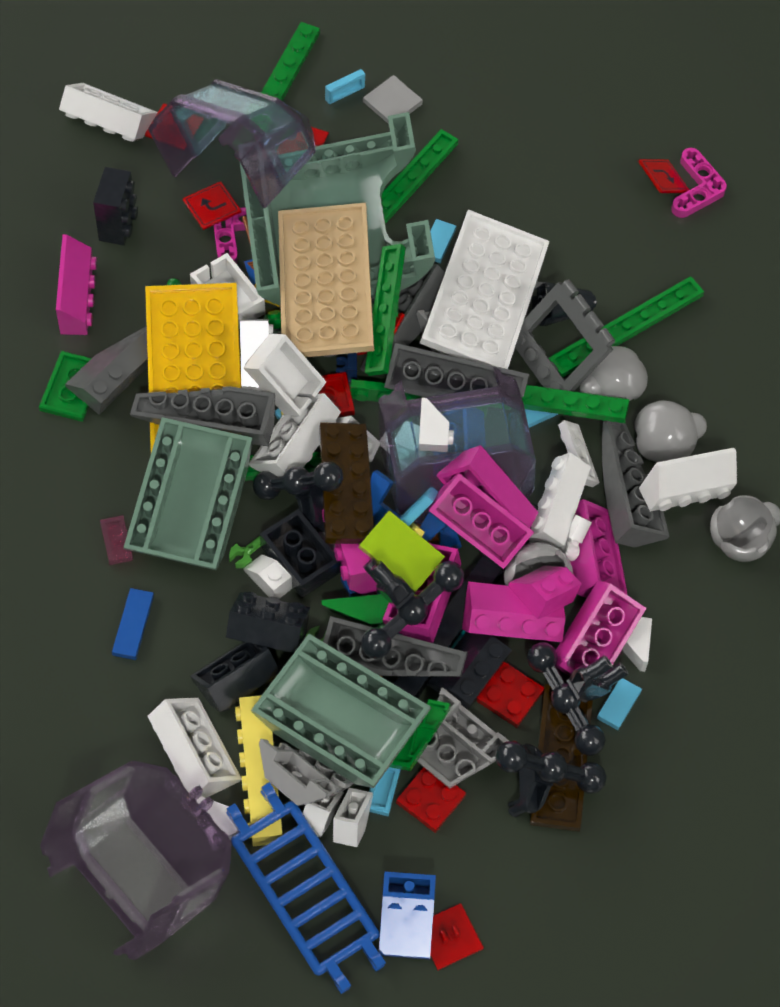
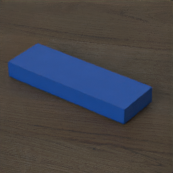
(132, 624)

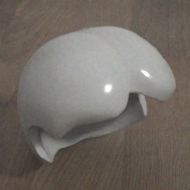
(617, 376)
(667, 431)
(745, 527)
(533, 557)

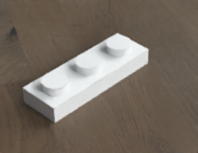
(575, 443)

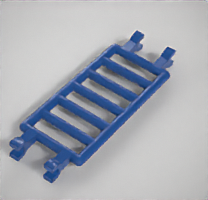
(331, 870)

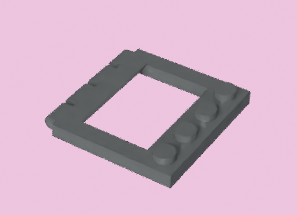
(586, 323)

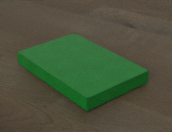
(57, 397)

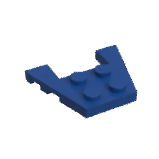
(379, 489)

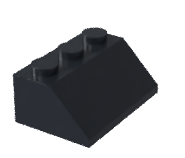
(483, 660)
(236, 675)

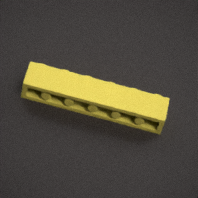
(250, 736)

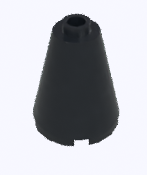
(557, 313)

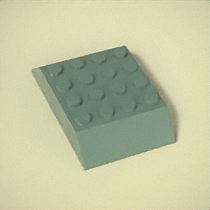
(189, 494)
(339, 712)

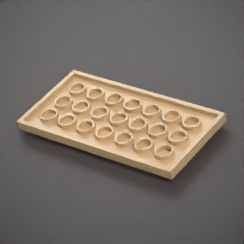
(326, 279)

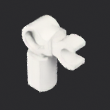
(575, 536)

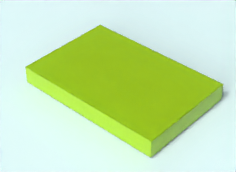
(401, 550)

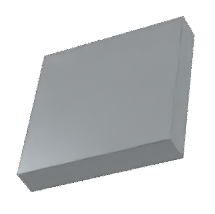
(392, 98)

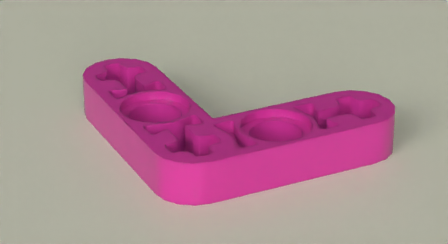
(704, 184)
(232, 224)

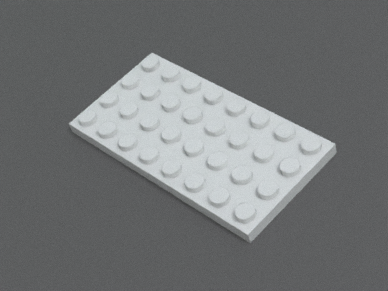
(485, 291)

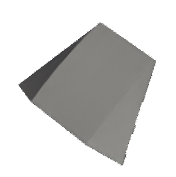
(459, 745)
(299, 775)

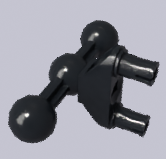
(304, 485)
(411, 608)
(583, 685)
(540, 771)

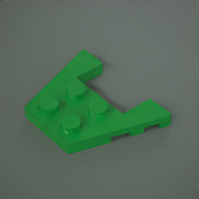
(422, 736)

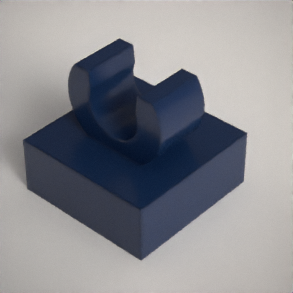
(350, 366)

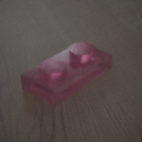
(114, 536)

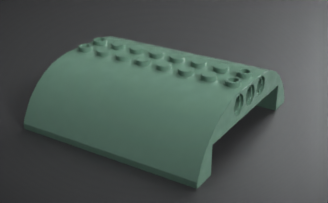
(342, 175)

